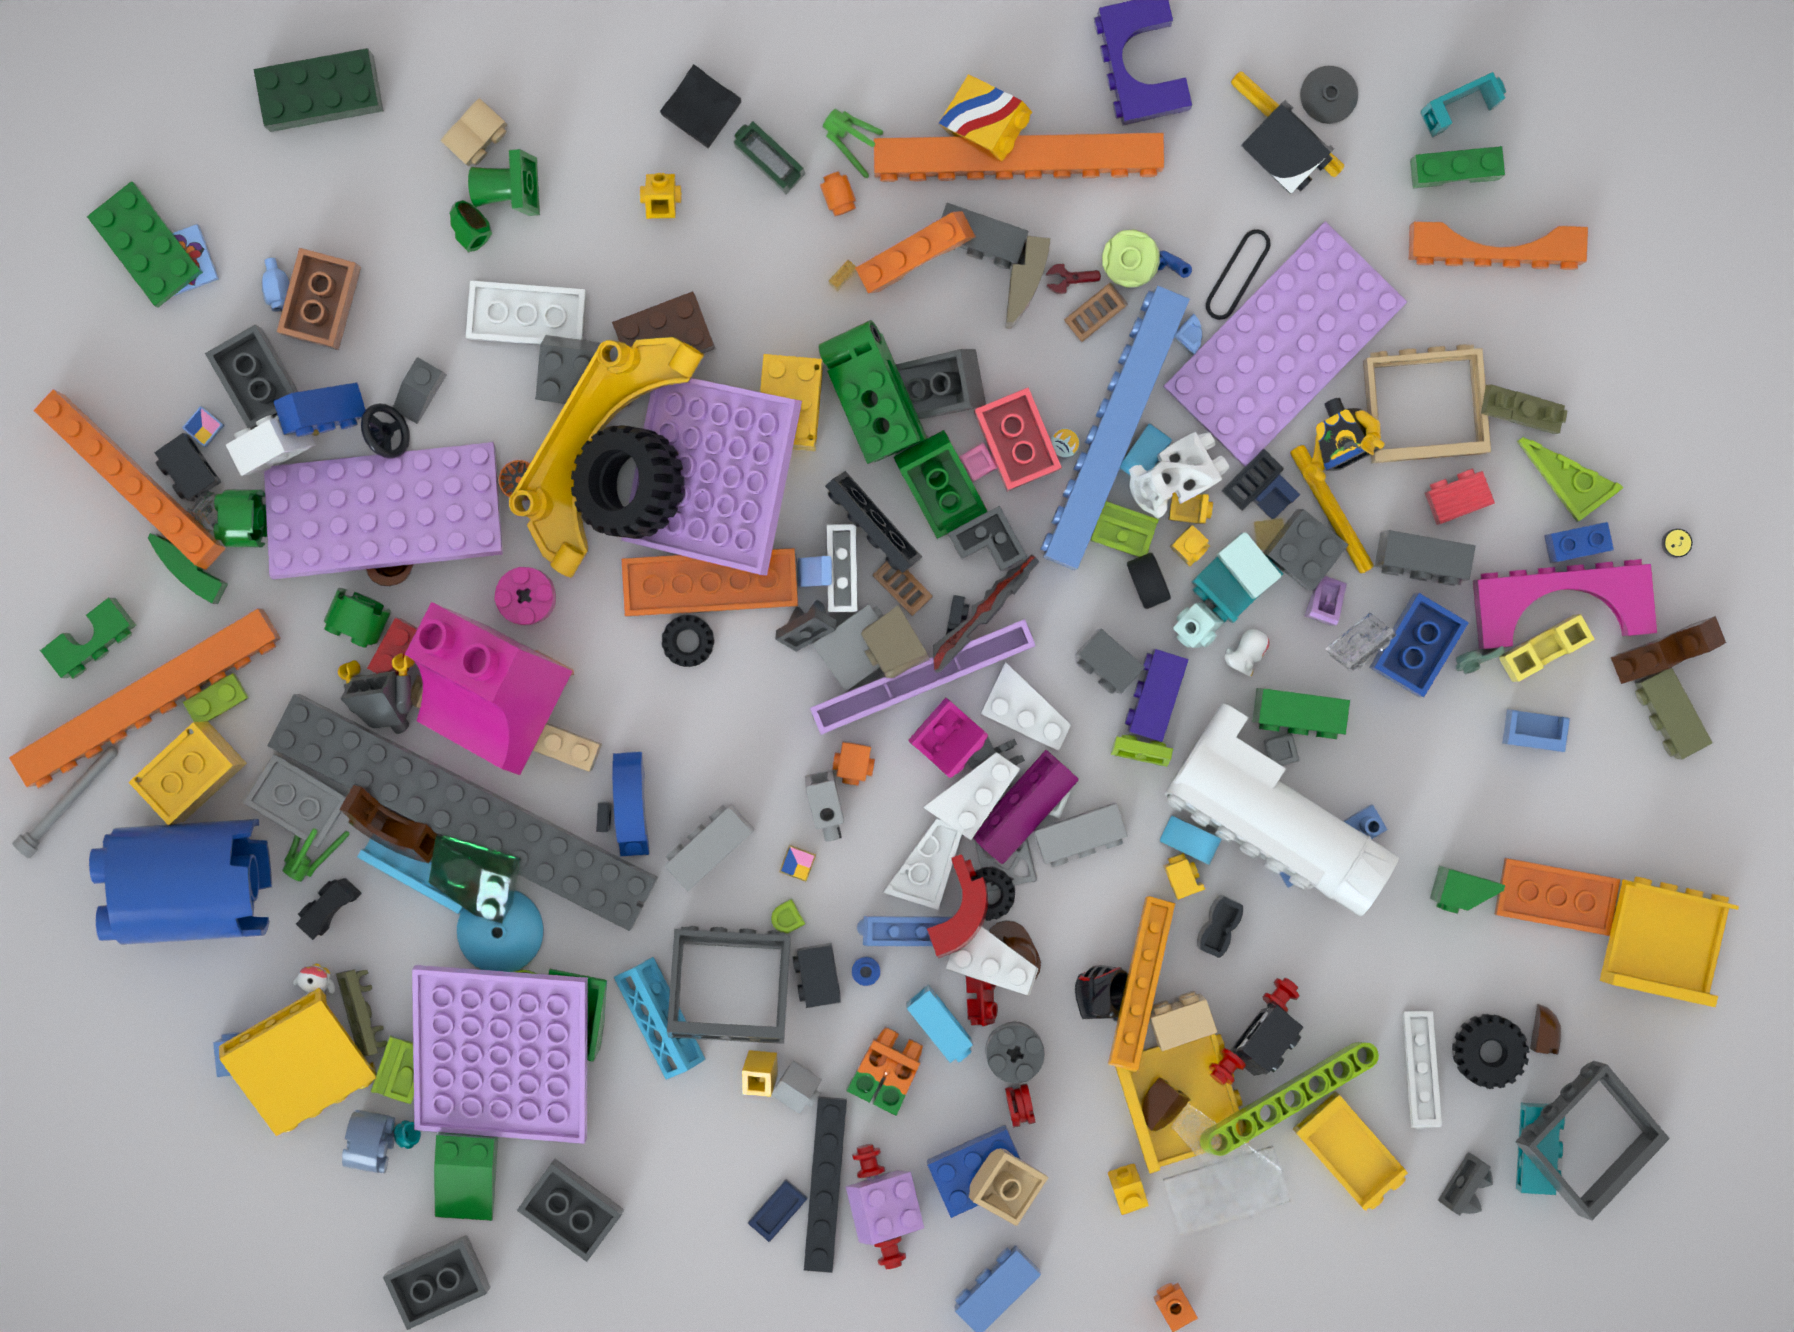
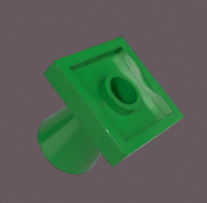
(502, 184)

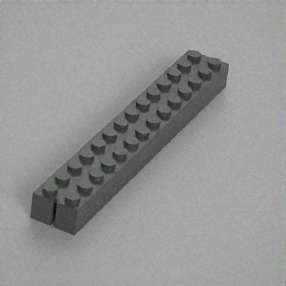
(462, 810)

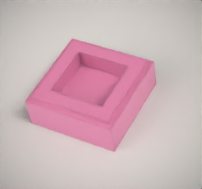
(978, 462)

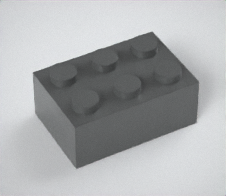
(251, 374)
(1424, 557)
(570, 1210)
(436, 1282)

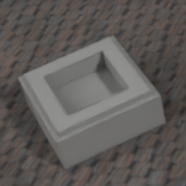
(1282, 749)

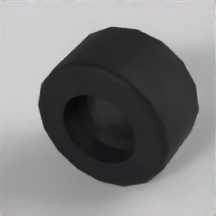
(1148, 580)

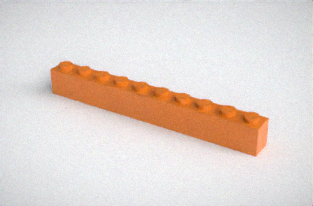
(1029, 157)
(145, 698)

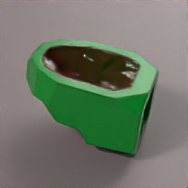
(470, 225)

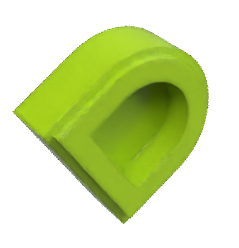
(787, 917)

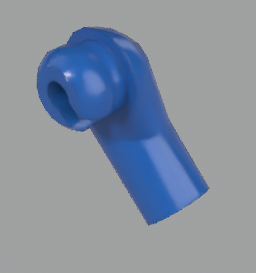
(1175, 264)

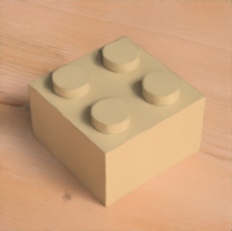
(1181, 1021)

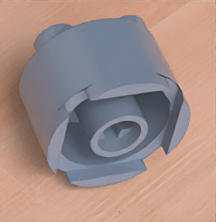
(368, 1140)

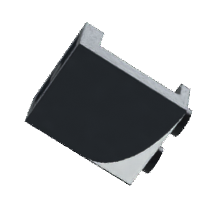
(1287, 148)

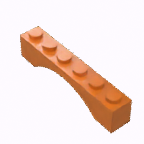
(1438, 242)

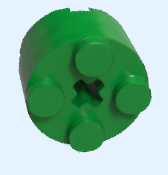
(241, 518)
(356, 617)

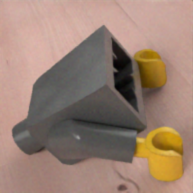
(379, 697)

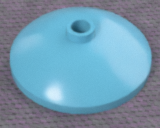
(517, 946)

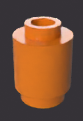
(838, 193)

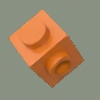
(853, 763)
(1181, 1313)

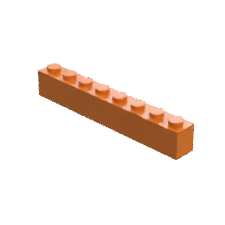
(129, 479)

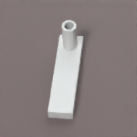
(1422, 1069)

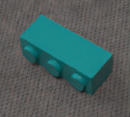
(1529, 1177)

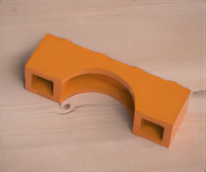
(914, 251)

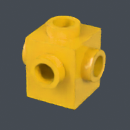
(660, 195)

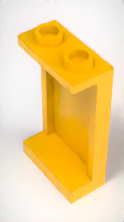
(1351, 1151)

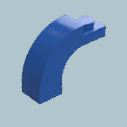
(629, 803)

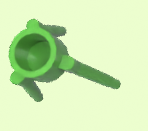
(840, 125)
(298, 864)

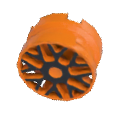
(511, 476)

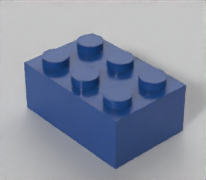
(1422, 645)
(958, 1166)

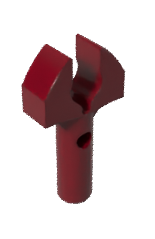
(1070, 278)

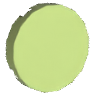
(1131, 258)

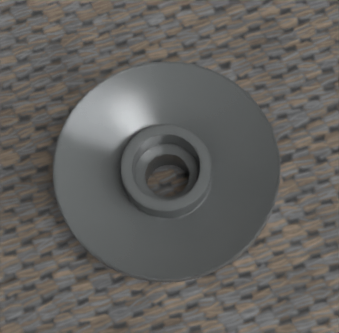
(1322, 107)

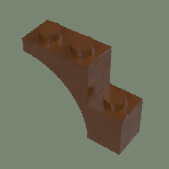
(1669, 650)

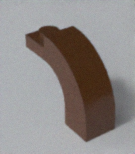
(387, 828)

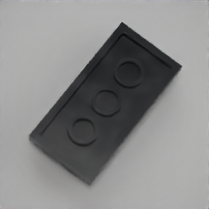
(880, 530)

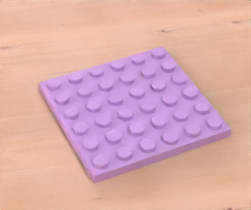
(734, 470)
(500, 1053)

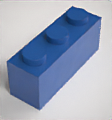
(320, 409)

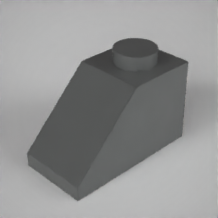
(418, 389)

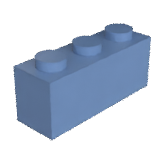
(996, 1289)

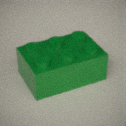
(1300, 713)

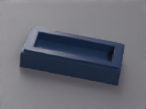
(777, 1210)

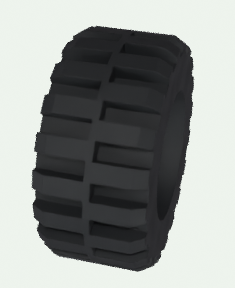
(597, 482)

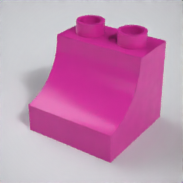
(483, 687)

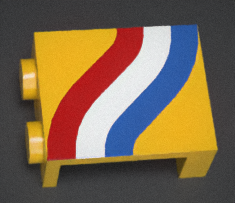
(986, 116)

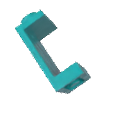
(1436, 115)
(1223, 590)

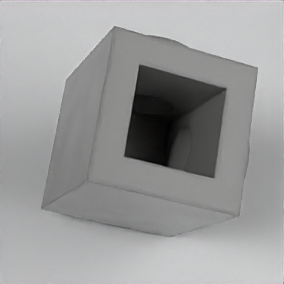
(797, 1087)

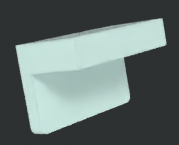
(1249, 565)

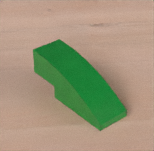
(186, 572)

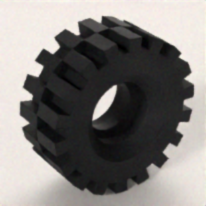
(1475, 1035)

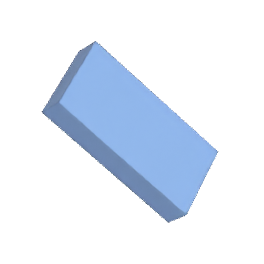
(814, 571)

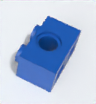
(1579, 542)

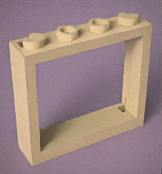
(1434, 355)

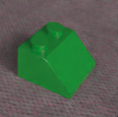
(1461, 890)

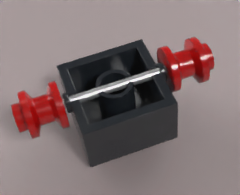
(1265, 1039)

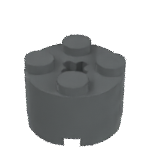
(1022, 1067)

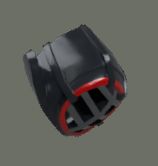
(1100, 992)

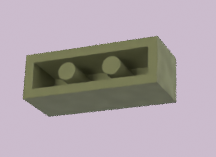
(1672, 714)

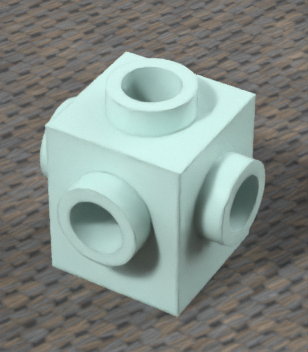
(1197, 626)

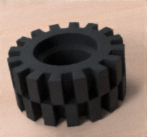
(670, 646)
(1006, 887)

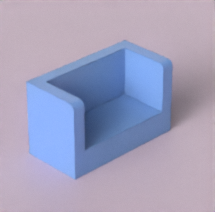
(1536, 730)

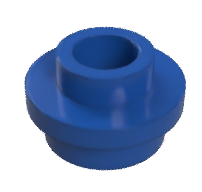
(869, 962)

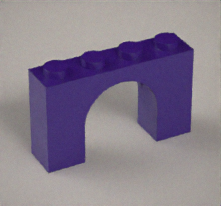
(1136, 99)

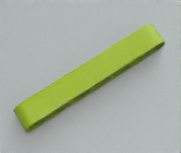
(1302, 1098)

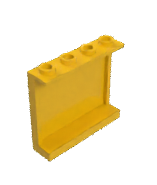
(1665, 941)
(296, 1063)
(1185, 1070)

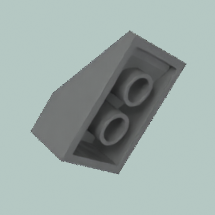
(943, 383)

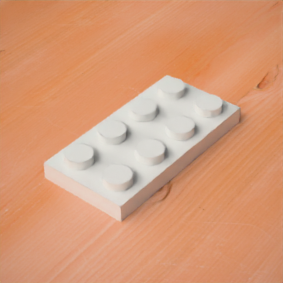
(523, 312)

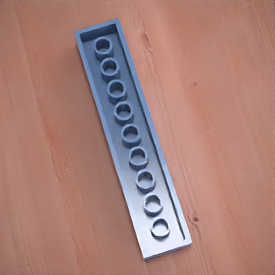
(1116, 427)

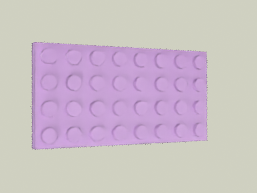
(1285, 344)
(382, 511)

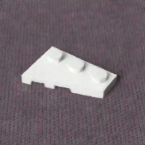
(928, 867)

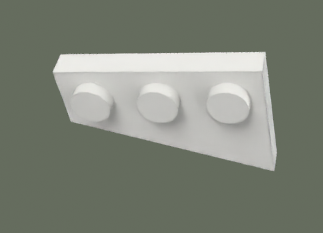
(1024, 710)
(974, 796)
(994, 963)

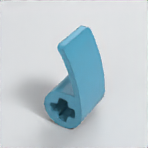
(1146, 449)
(1190, 840)

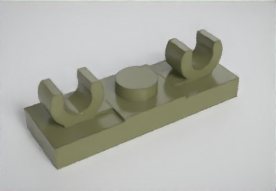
(1523, 409)
(359, 1011)

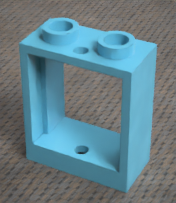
(940, 1025)

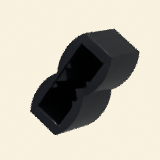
(1216, 933)

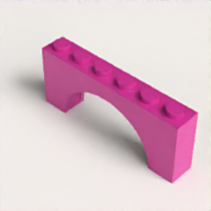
(1623, 589)

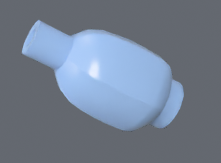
(274, 285)

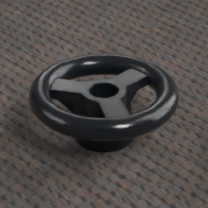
(379, 433)

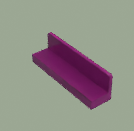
(1024, 806)

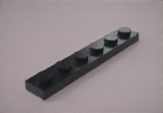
(825, 1184)

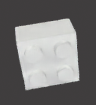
(265, 446)

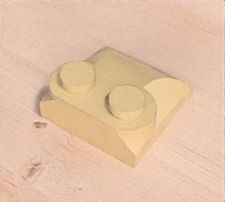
(1006, 1185)

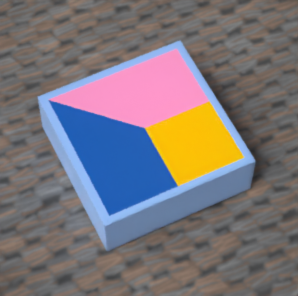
(203, 426)

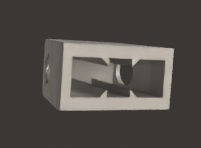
(823, 794)

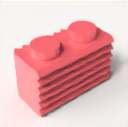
(1459, 497)

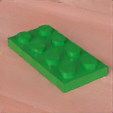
(144, 244)

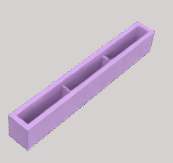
(921, 678)

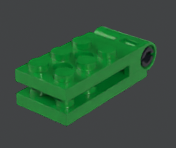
(863, 365)

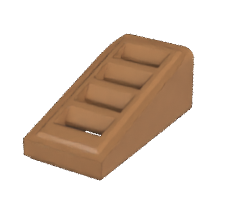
(1115, 296)
(919, 603)

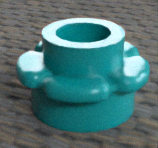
(405, 1134)

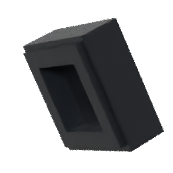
(603, 817)

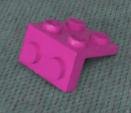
(948, 738)

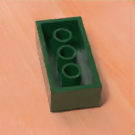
(318, 90)

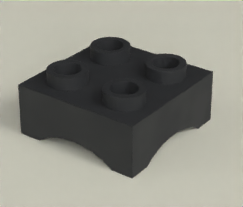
(700, 106)
(318, 915)

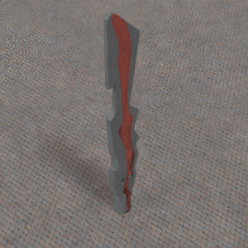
(982, 613)

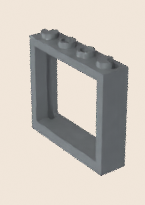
(728, 1032)
(1623, 1169)

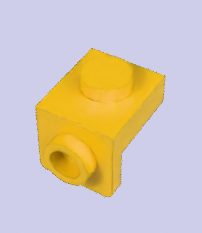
(1191, 511)
(1128, 1189)

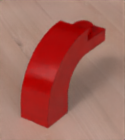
(968, 920)

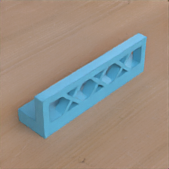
(406, 870)
(654, 994)

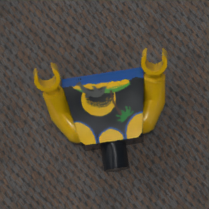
(1343, 439)

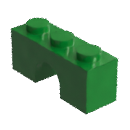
(1458, 165)
(110, 625)

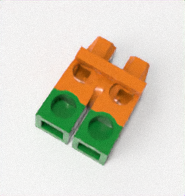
(886, 1062)

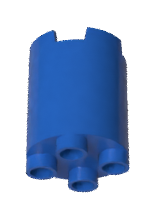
(181, 882)

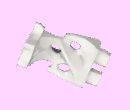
(1194, 464)

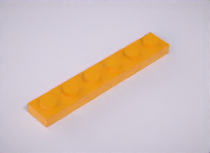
(1141, 984)

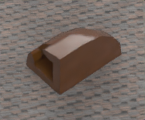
(1546, 1032)
(1162, 1104)

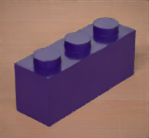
(1156, 694)

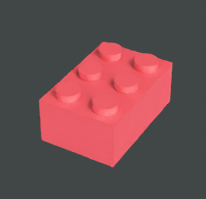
(1017, 439)

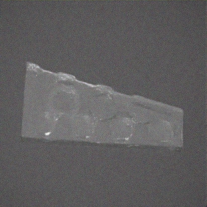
(1241, 1172)

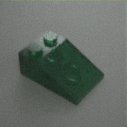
(475, 877)

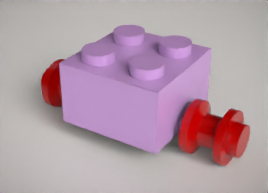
(883, 1206)

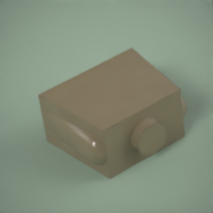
(893, 644)

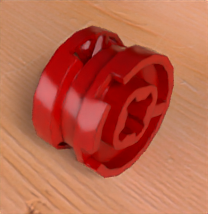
(1023, 1105)

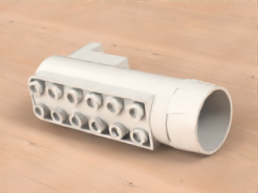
(1244, 800)

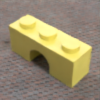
(1546, 647)

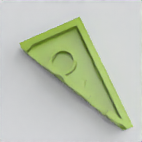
(1576, 487)

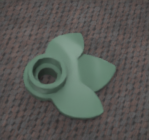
(1470, 661)

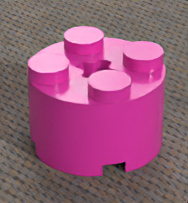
(522, 579)

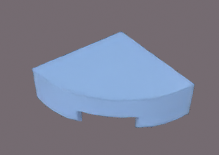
(1190, 334)

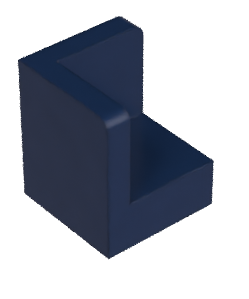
(1276, 497)

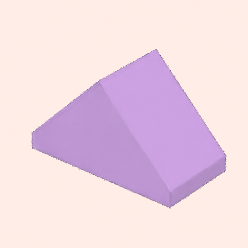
(1326, 601)

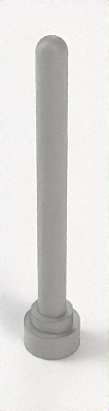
(28, 843)

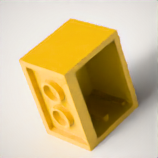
(799, 380)
(187, 772)

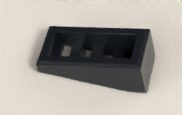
(1270, 462)

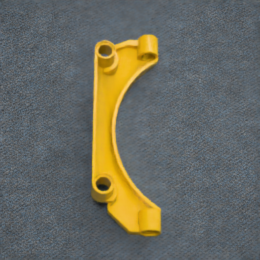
(594, 402)

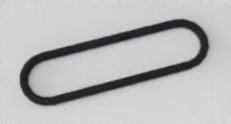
(1268, 244)

